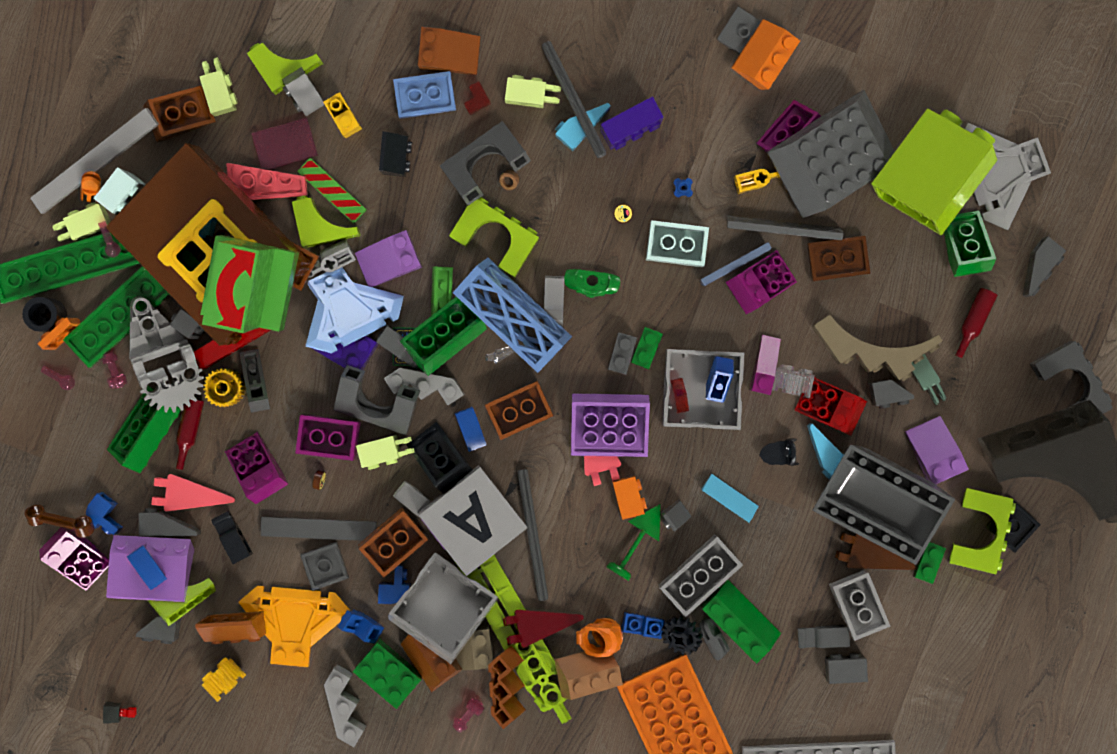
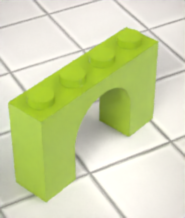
(480, 213)
(987, 557)

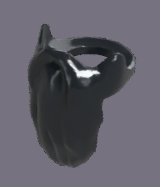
(780, 453)

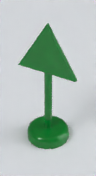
(647, 523)

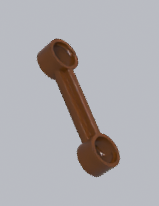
(61, 521)

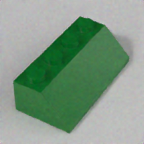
(442, 335)
(141, 434)
(741, 621)

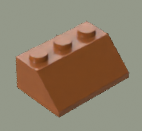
(232, 627)
(430, 666)

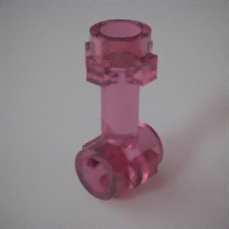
(116, 380)
(474, 707)

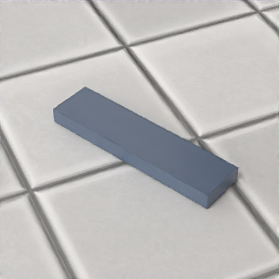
(735, 264)

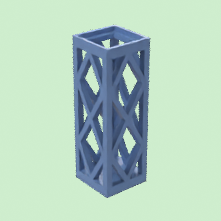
(503, 324)

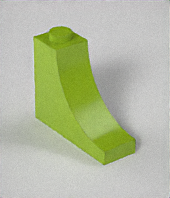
(276, 68)
(314, 228)
(172, 611)

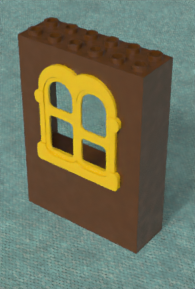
(172, 213)

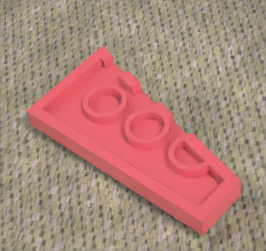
(266, 184)

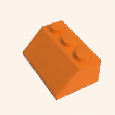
(765, 54)

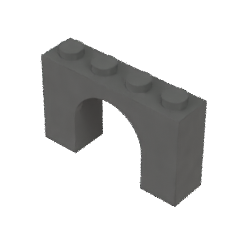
(495, 141)
(1071, 357)
(352, 402)

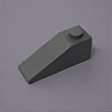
(254, 380)
(163, 524)

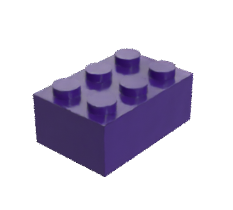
(631, 124)
(355, 354)

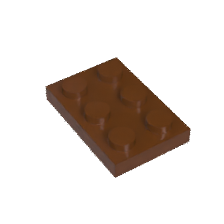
(838, 258)

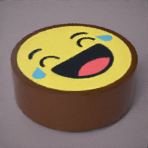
(623, 213)
(318, 480)

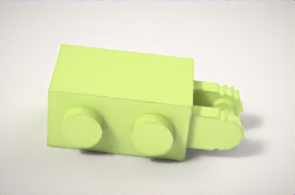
(217, 89)
(529, 92)
(83, 223)
(382, 451)

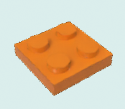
(54, 339)

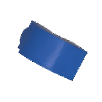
(98, 511)
(392, 591)
(361, 625)

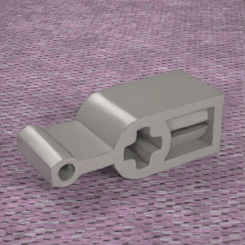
(338, 256)
(554, 297)

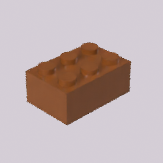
(519, 410)
(392, 542)

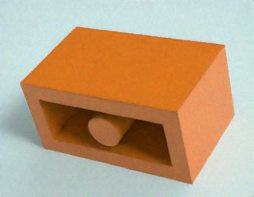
(628, 497)

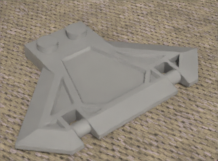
(1009, 178)

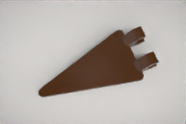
(869, 555)

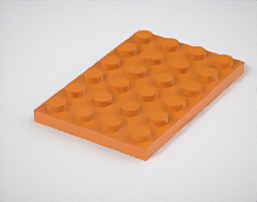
(673, 711)

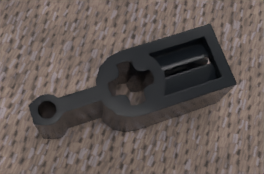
(231, 537)

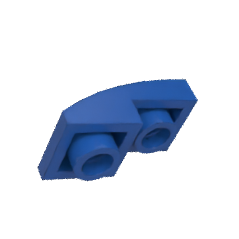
(470, 429)
(146, 567)
(642, 625)

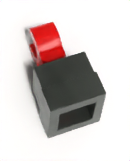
(112, 712)

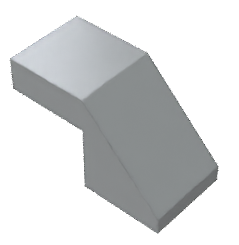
(411, 497)

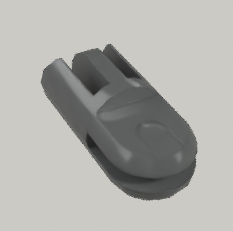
(713, 638)

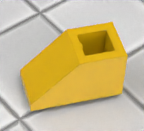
(342, 115)

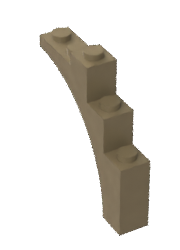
(897, 360)

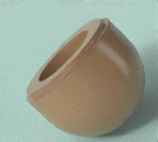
(511, 174)

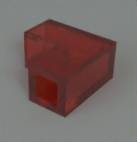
(479, 101)
(680, 395)

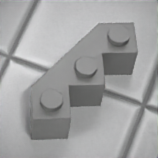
(447, 386)
(342, 705)

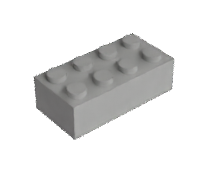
(700, 575)

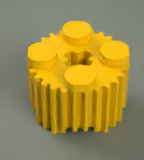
(214, 387)
(223, 679)

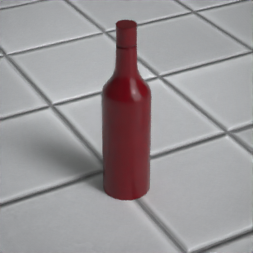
(976, 318)
(188, 429)

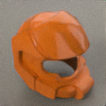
(606, 634)

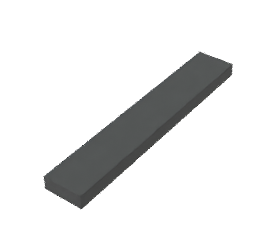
(783, 227)
(316, 528)

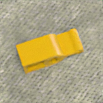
(751, 176)

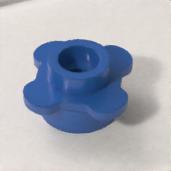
(679, 191)

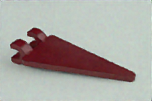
(537, 625)

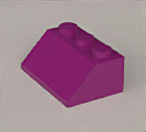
(788, 123)

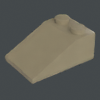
(477, 651)

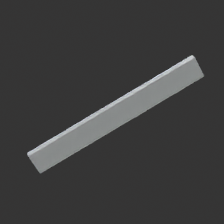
(95, 160)
(857, 747)

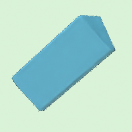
(730, 498)

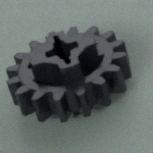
(682, 635)

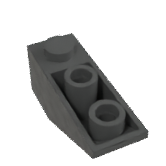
(1041, 261)

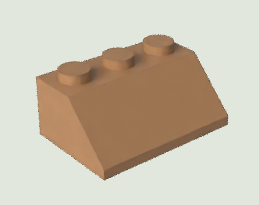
(586, 674)

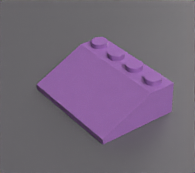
(610, 425)
(170, 554)

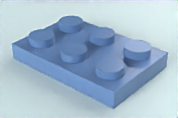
(424, 94)

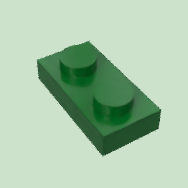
(646, 348)
(929, 563)

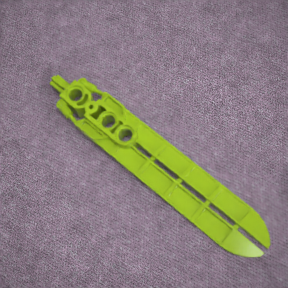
(529, 675)

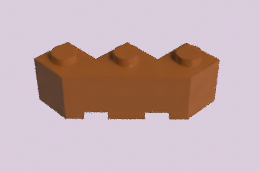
(504, 686)

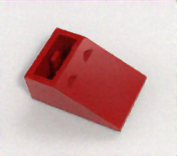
(832, 406)

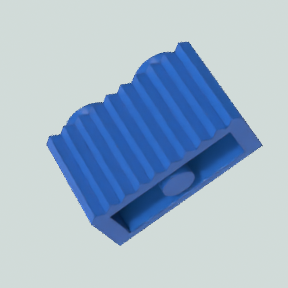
(719, 379)

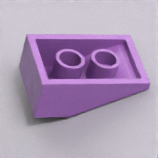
(388, 259)
(936, 450)

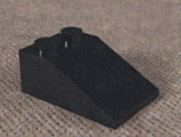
(439, 458)

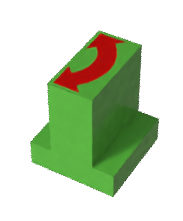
(248, 285)

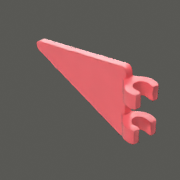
(597, 464)
(187, 494)

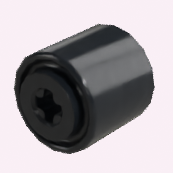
(35, 311)

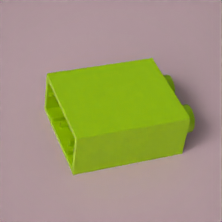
(936, 169)

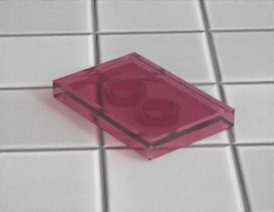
(284, 144)

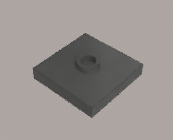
(738, 30)
(324, 566)

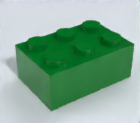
(388, 673)

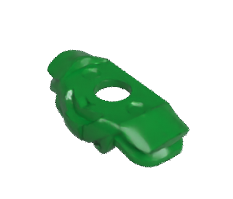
(577, 280)

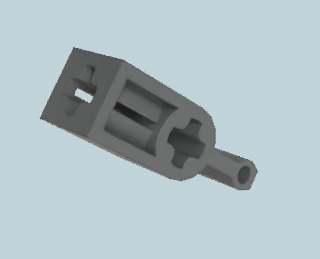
(391, 341)
(824, 636)

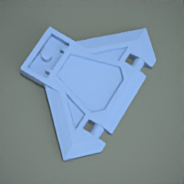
(347, 310)

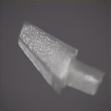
(499, 355)

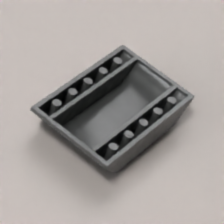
(833, 155)
(884, 503)

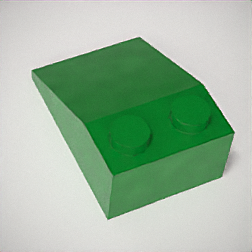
(969, 245)

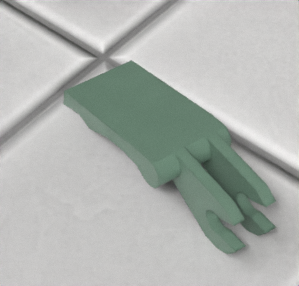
(927, 378)

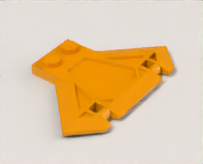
(294, 620)

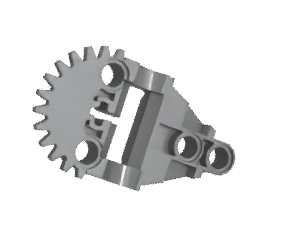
(156, 342)

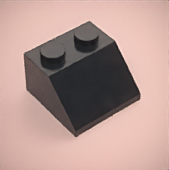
(395, 154)

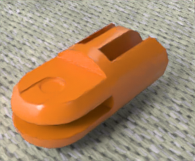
(90, 185)

